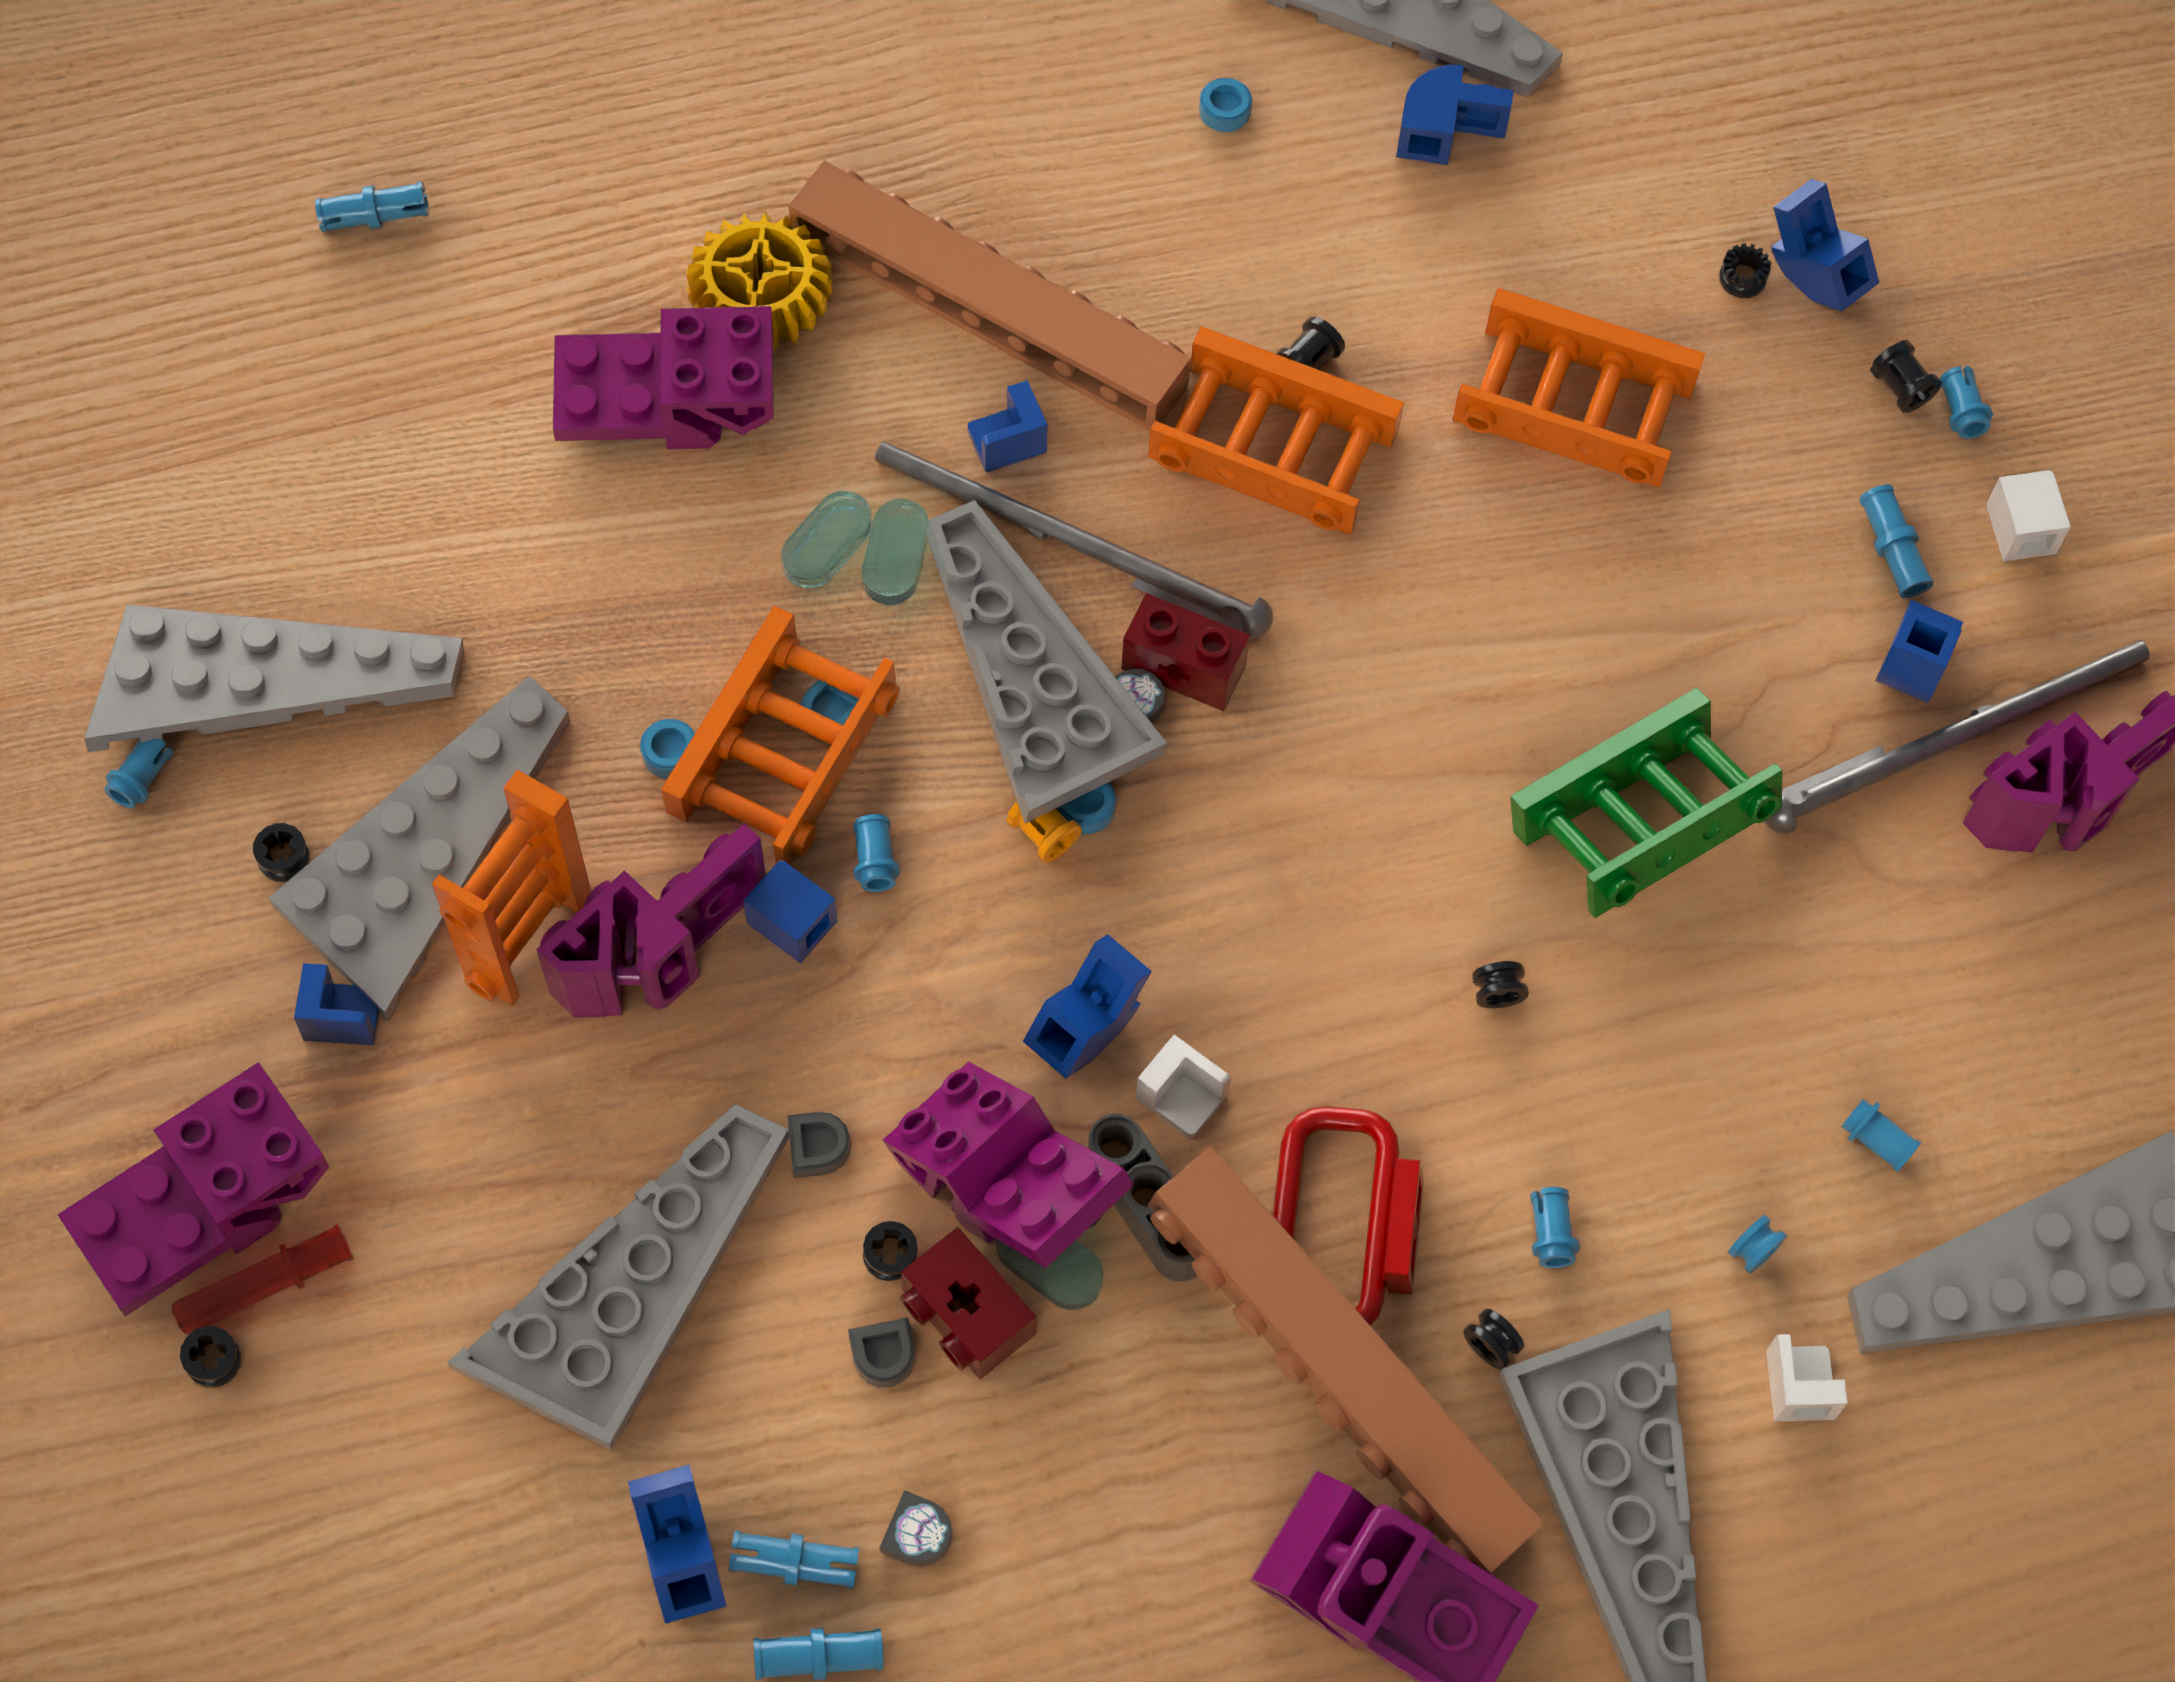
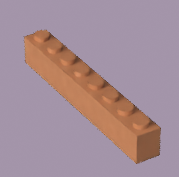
(992, 296)
(1342, 1363)

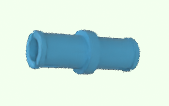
(372, 207)
(1896, 541)
(793, 1559)
(818, 1654)

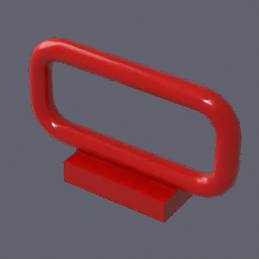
(1393, 1202)

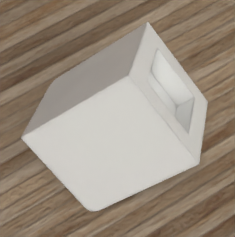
(2028, 515)
(1182, 1087)
(1803, 1382)

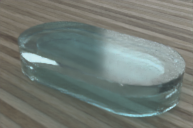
(826, 539)
(895, 552)
(1068, 1282)

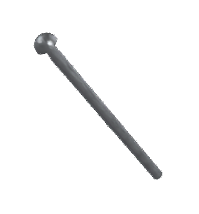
(1149, 575)
(1878, 765)

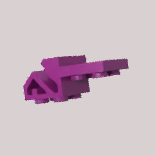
(673, 384)
(2068, 780)
(586, 954)
(1005, 1165)
(200, 1193)
(1391, 1587)

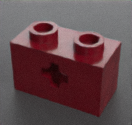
(1186, 651)
(961, 1272)

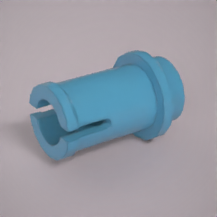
(1969, 413)
(130, 782)
(875, 865)
(1880, 1134)
(1553, 1227)

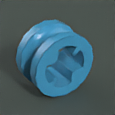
(1757, 1244)

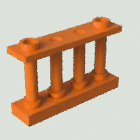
(1592, 343)
(1292, 385)
(749, 693)
(514, 888)

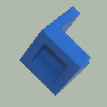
(1012, 433)
(790, 910)
(333, 1010)

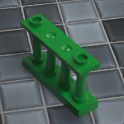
(1640, 755)

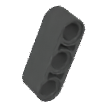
(1148, 1172)

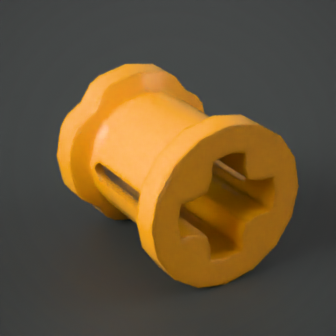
(1048, 832)

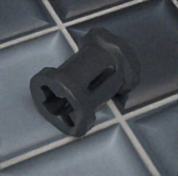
(1315, 344)
(1905, 376)

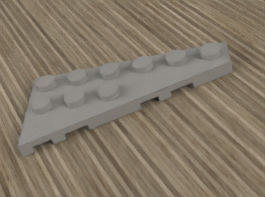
(1457, 31)
(246, 672)
(1045, 689)
(371, 891)
(2058, 1261)
(616, 1302)
(1616, 1473)

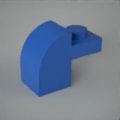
(1443, 104)
(1816, 255)
(1919, 651)
(1091, 1010)
(677, 1544)

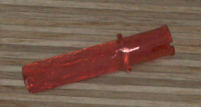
(262, 1280)

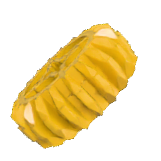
(792, 281)

